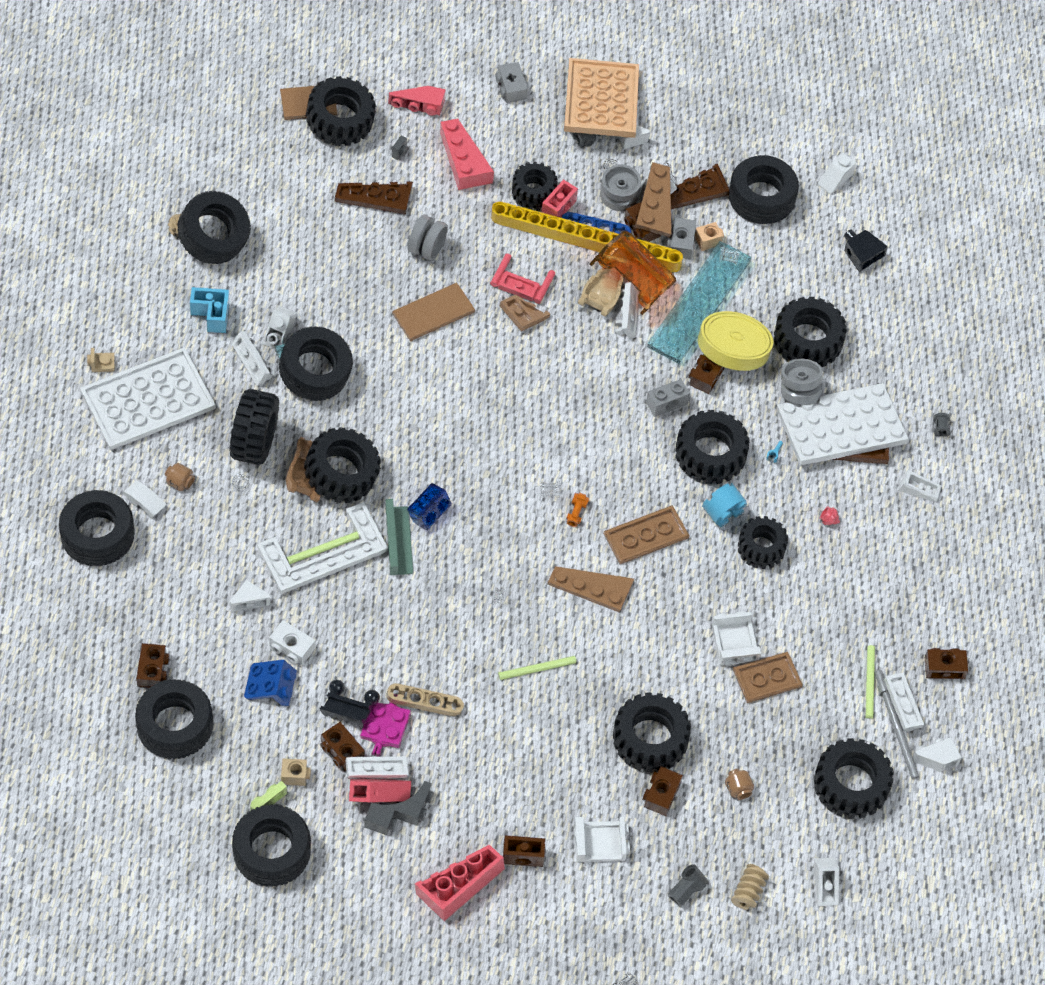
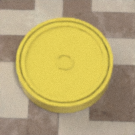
(735, 340)

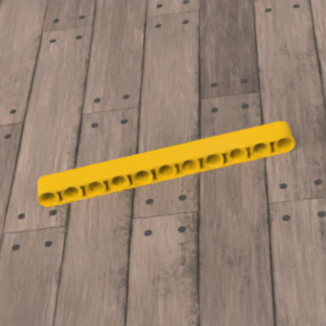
(558, 228)

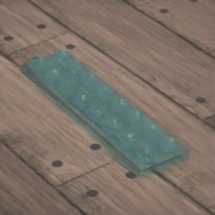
(697, 302)

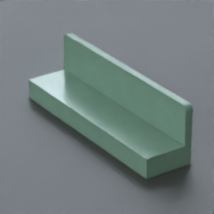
(398, 539)

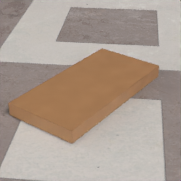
(433, 311)
(646, 534)

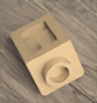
(101, 361)

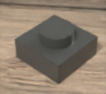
(400, 148)

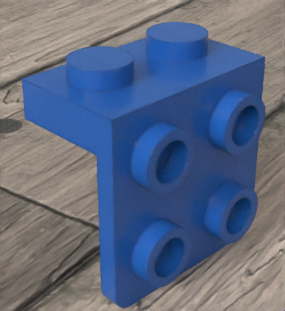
(271, 680)

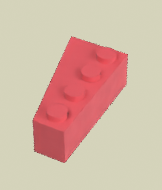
(465, 158)
(460, 882)

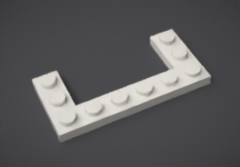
(288, 578)

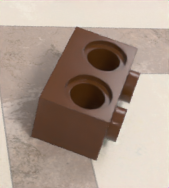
(149, 666)
(346, 744)

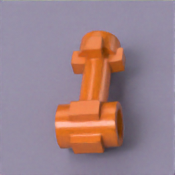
(580, 500)

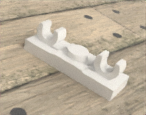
(628, 311)
(251, 358)
(903, 702)
(376, 767)

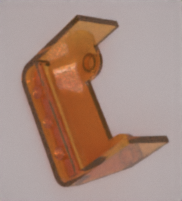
(638, 267)

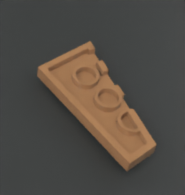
(656, 202)
(595, 587)

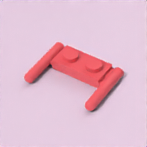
(519, 285)

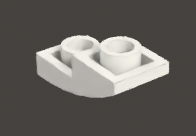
(145, 498)

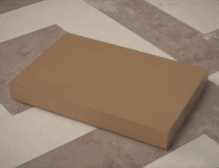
(296, 100)
(767, 677)

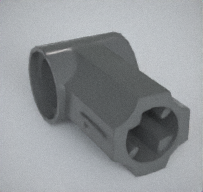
(692, 881)

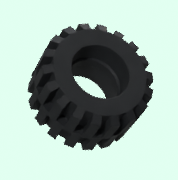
(530, 174)
(762, 555)

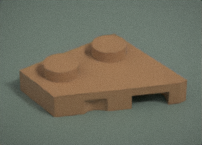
(523, 312)

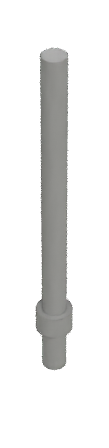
(896, 724)

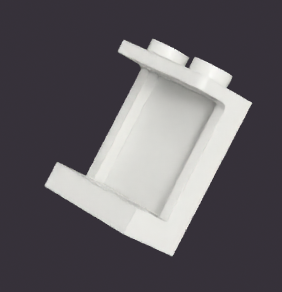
(735, 638)
(601, 840)

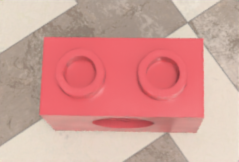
(560, 199)

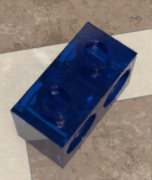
(429, 506)

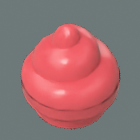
(830, 516)

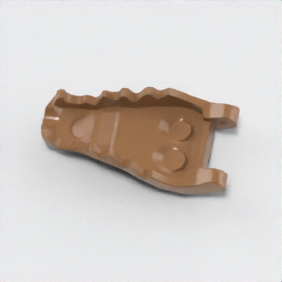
(296, 476)

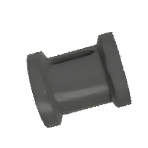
(941, 424)

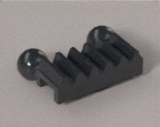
(346, 708)

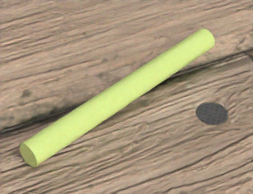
(322, 548)
(537, 667)
(870, 681)

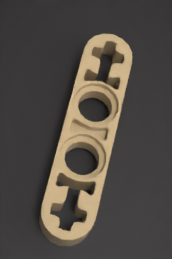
(425, 696)

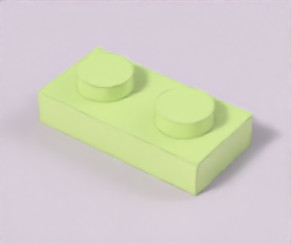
(272, 795)

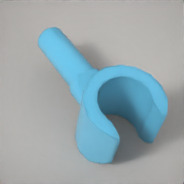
(775, 452)

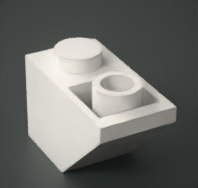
(279, 327)
(938, 756)

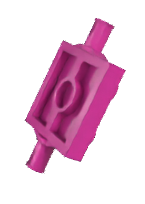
(385, 726)

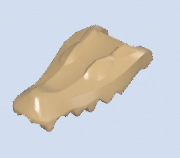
(602, 290)

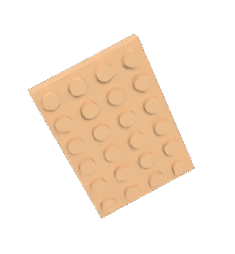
(601, 98)

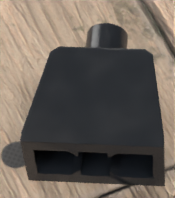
(864, 248)

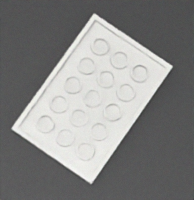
(147, 398)
(842, 424)

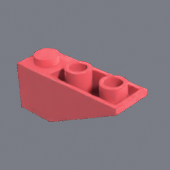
(422, 99)
(379, 790)

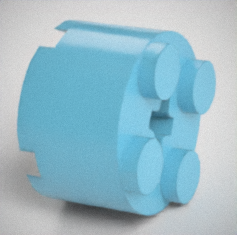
(725, 503)

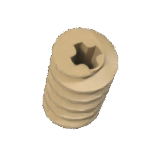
(750, 887)

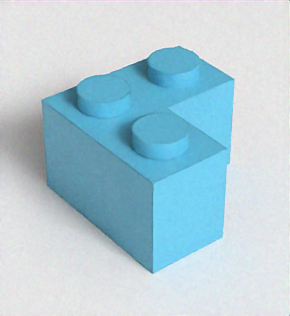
(213, 304)

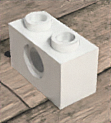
(288, 634)

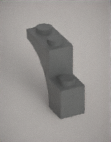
(384, 817)

